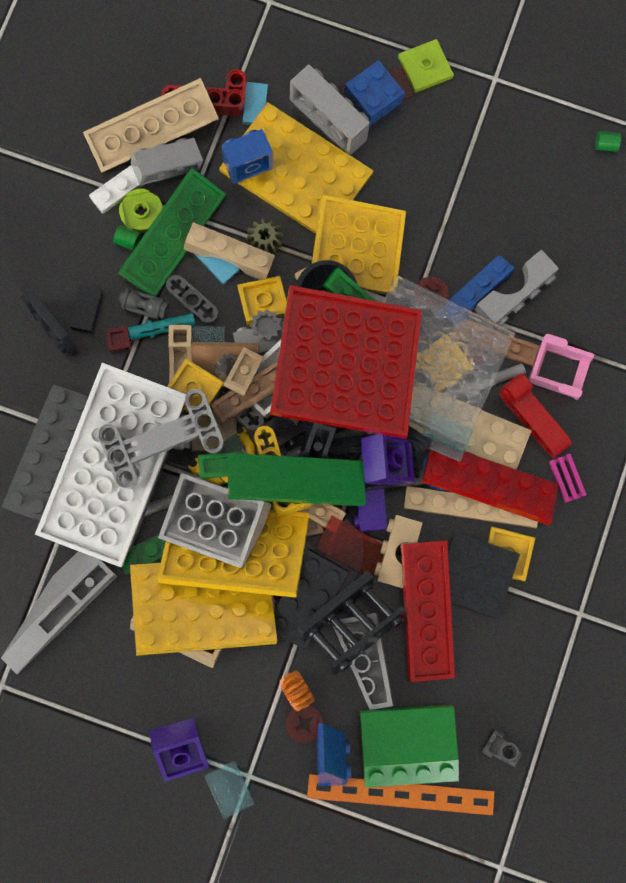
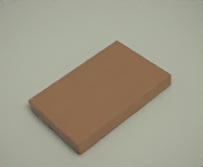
(208, 353)

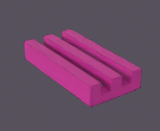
(568, 458)

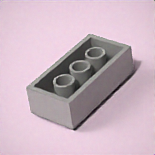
(329, 109)

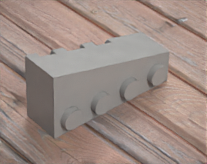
(370, 666)

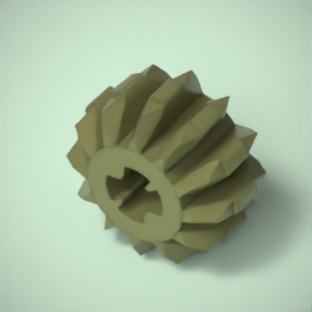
(271, 231)

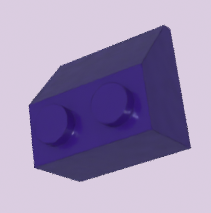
(387, 460)
(178, 749)

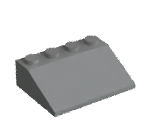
(211, 523)

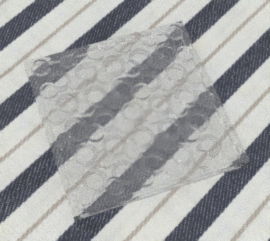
(454, 361)

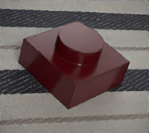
(118, 339)

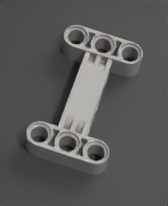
(160, 439)

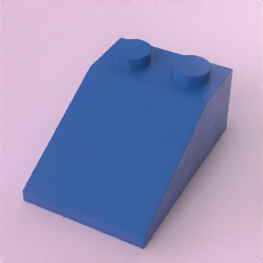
(332, 756)

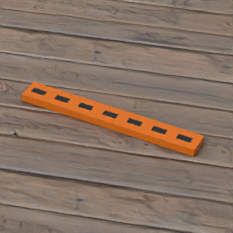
(410, 796)

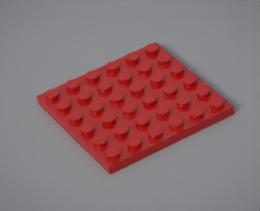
(346, 362)

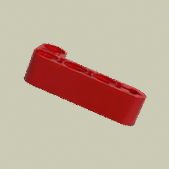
(224, 95)
(534, 416)

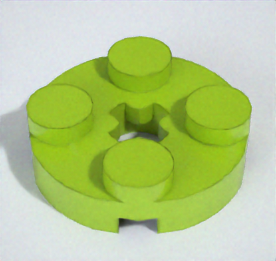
(130, 204)

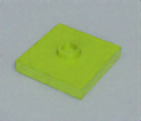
(425, 65)

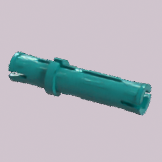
(158, 327)

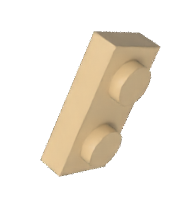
(243, 371)

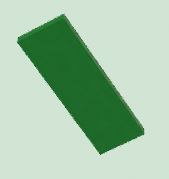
(164, 240)
(295, 479)

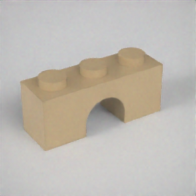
(401, 531)

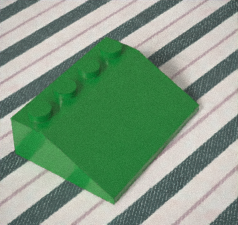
(409, 746)

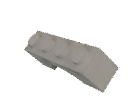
(536, 273)

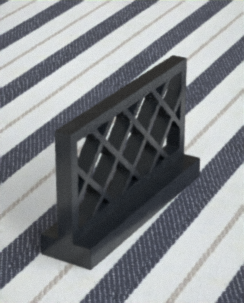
(352, 445)

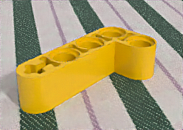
(273, 449)

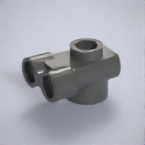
(498, 745)

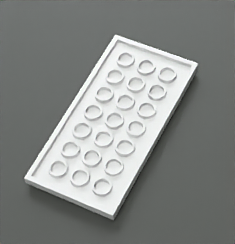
(86, 503)

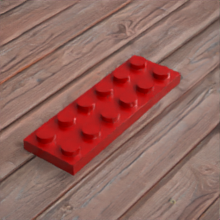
(493, 485)
(427, 610)

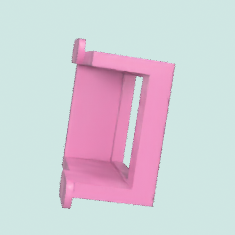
(559, 346)

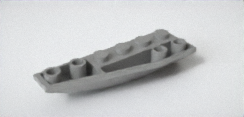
(59, 604)

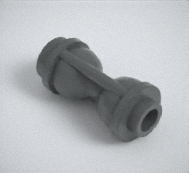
(154, 307)

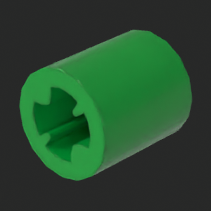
(608, 141)
(126, 237)

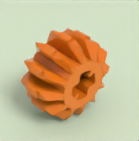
(297, 690)

